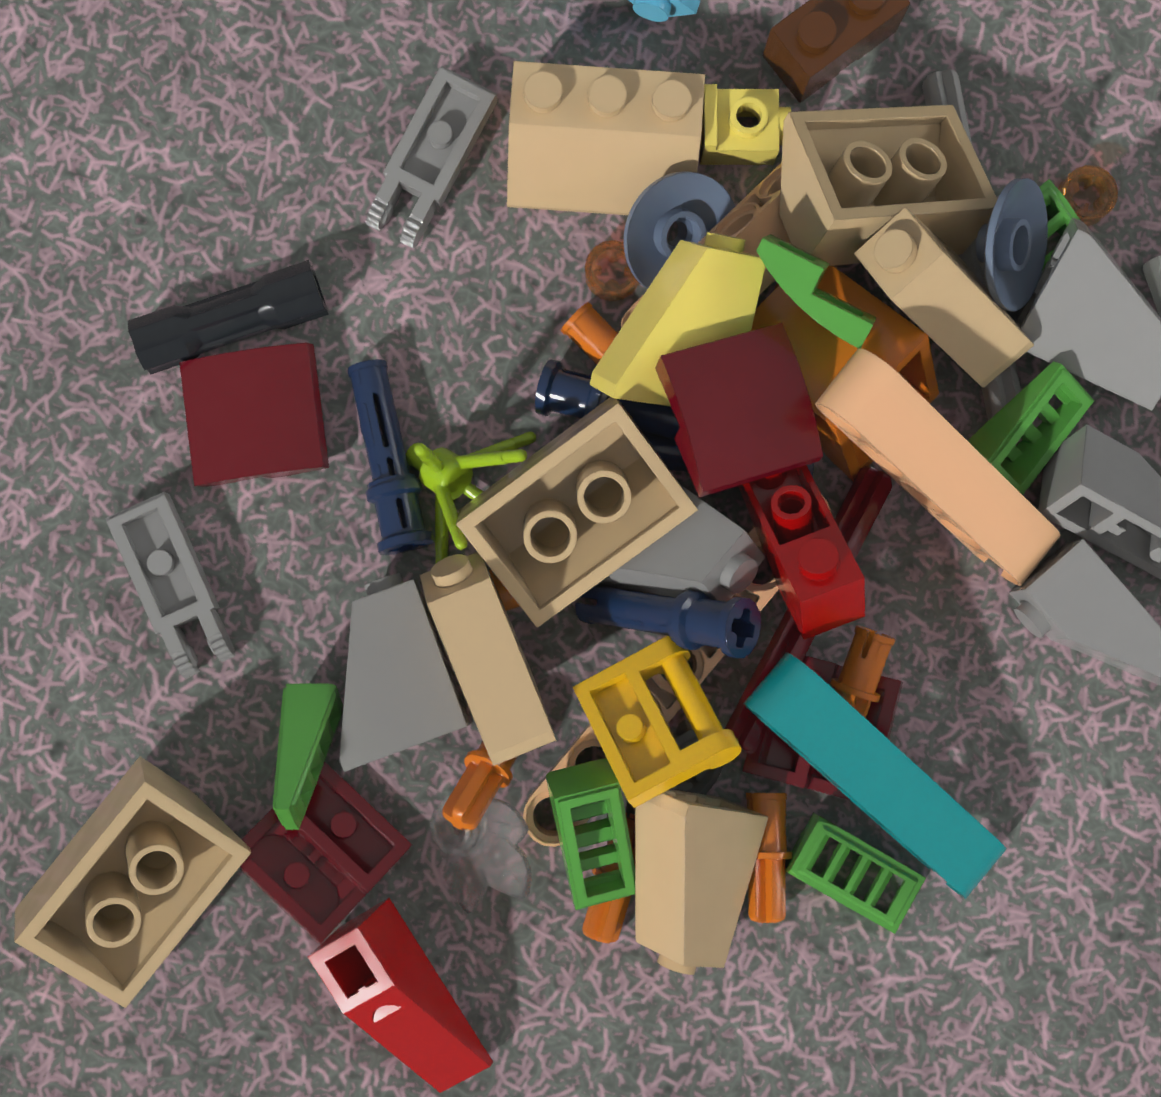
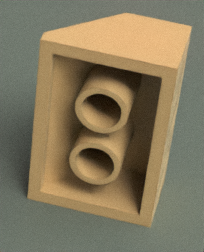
(598, 134)
(862, 166)
(575, 511)
(129, 884)

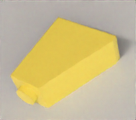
(694, 300)

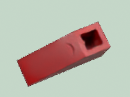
(805, 551)
(398, 997)

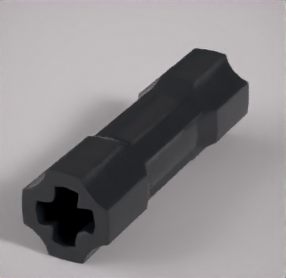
(187, 331)

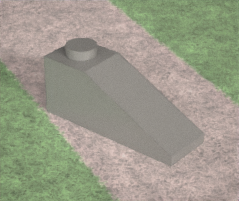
(1105, 497)
(1090, 610)

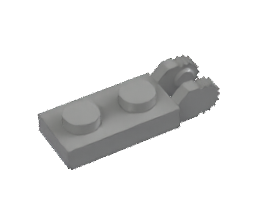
(432, 151)
(169, 578)

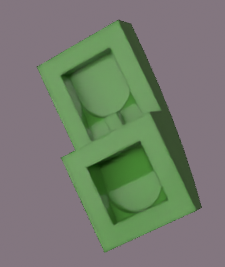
(800, 276)

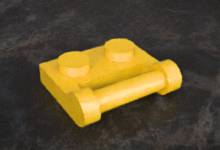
(635, 731)

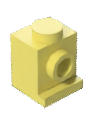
(730, 143)

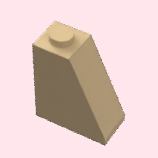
(943, 297)
(486, 657)
(692, 876)

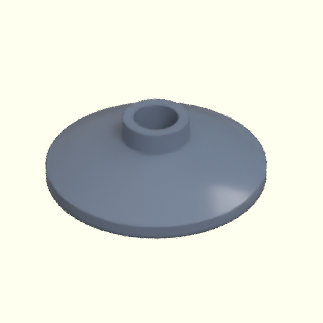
(682, 197)
(1014, 244)

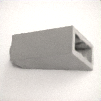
(1094, 319)
(698, 555)
(395, 676)

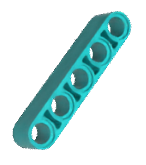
(874, 774)

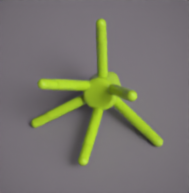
(451, 477)

